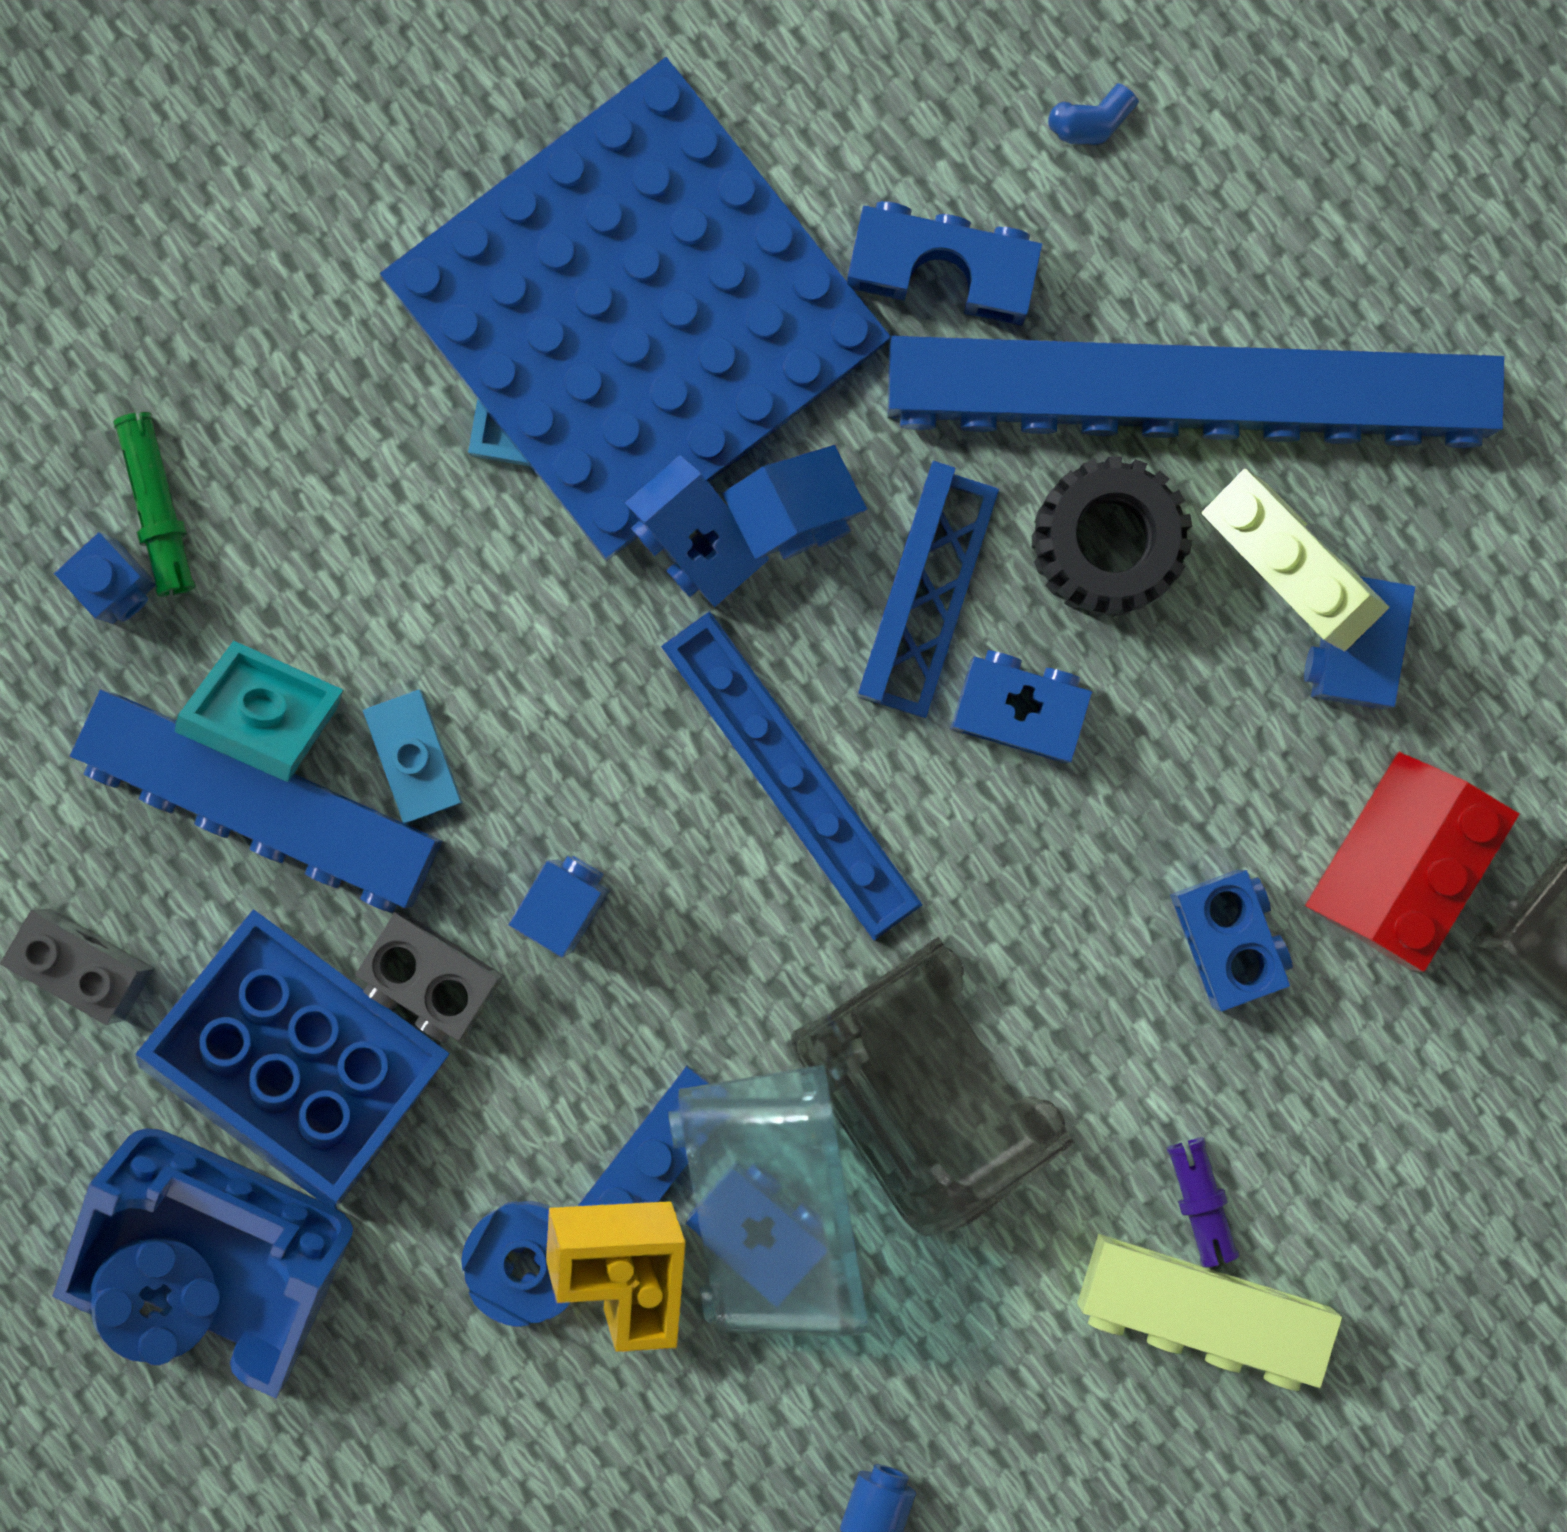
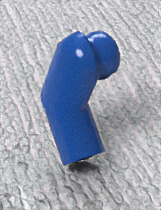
(1092, 123)

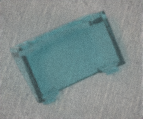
(771, 1205)

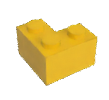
(626, 1258)

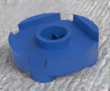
(489, 1271)
(162, 1334)

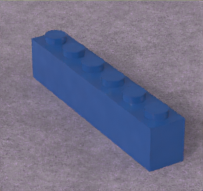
(282, 817)

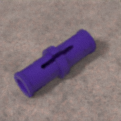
(1203, 1202)

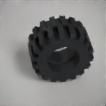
(1142, 495)

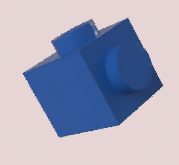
(106, 579)

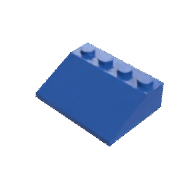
(291, 1059)

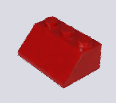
(1412, 861)

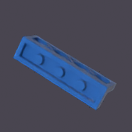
(906, 582)

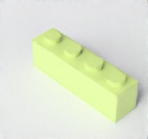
(1208, 1312)

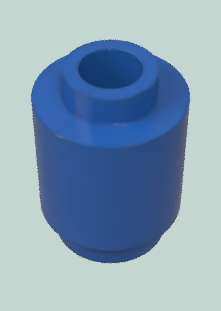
(879, 1501)

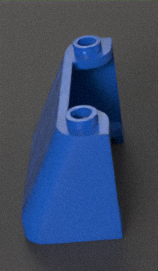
(263, 1241)

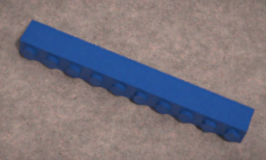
(1195, 388)

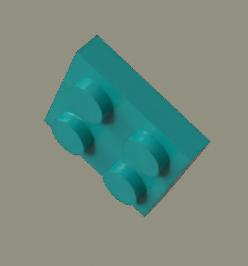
(259, 711)

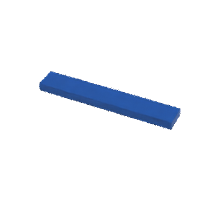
(791, 775)

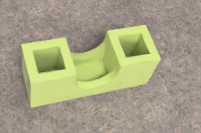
(1294, 560)

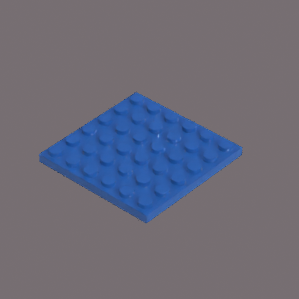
(634, 303)

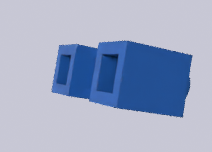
(996, 265)

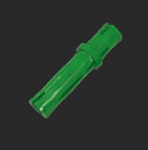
(155, 508)

